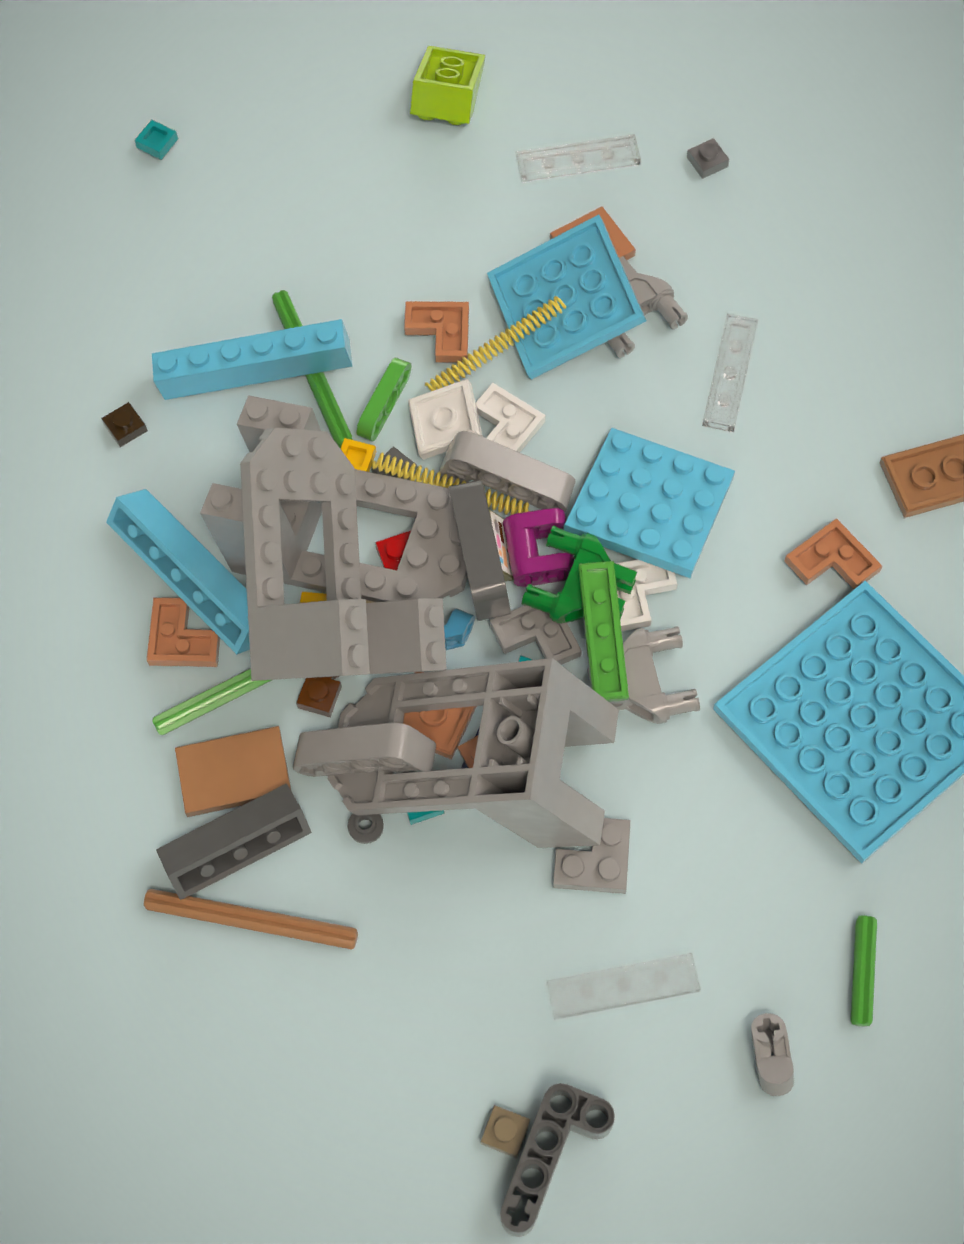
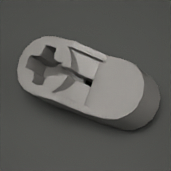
(775, 1071)

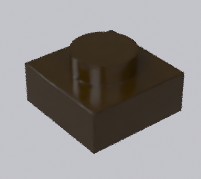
(124, 424)

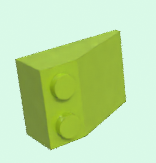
(447, 85)

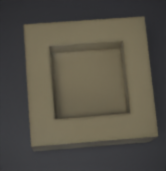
(505, 1131)

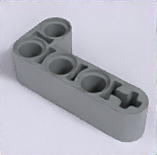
(506, 471)
(364, 750)

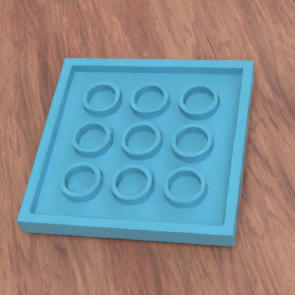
(588, 279)
(650, 502)

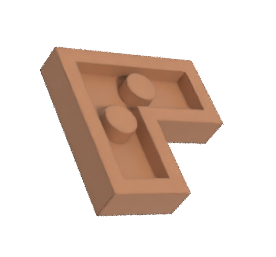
(446, 321)
(837, 549)
(175, 644)

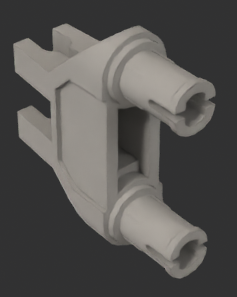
(652, 295)
(642, 680)

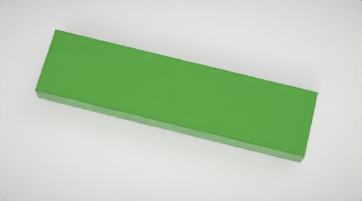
(603, 630)

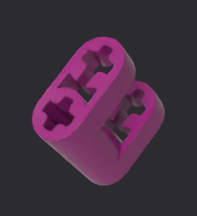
(521, 535)

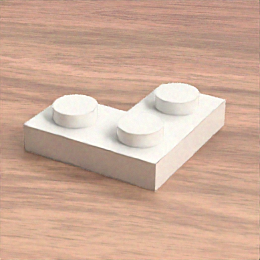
(514, 419)
(648, 581)

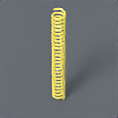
(496, 343)
(492, 500)

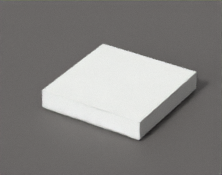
(442, 415)

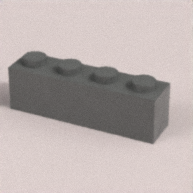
(233, 841)

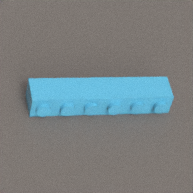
(252, 359)
(184, 565)

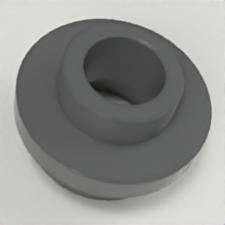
(369, 835)

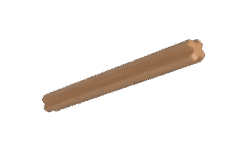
(251, 919)

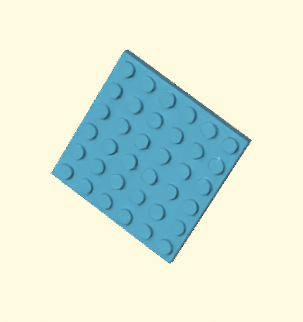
(856, 720)

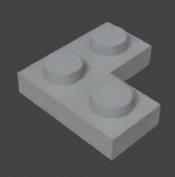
(531, 625)
(597, 870)

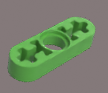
(384, 399)

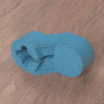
(458, 629)

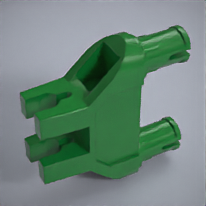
(567, 605)

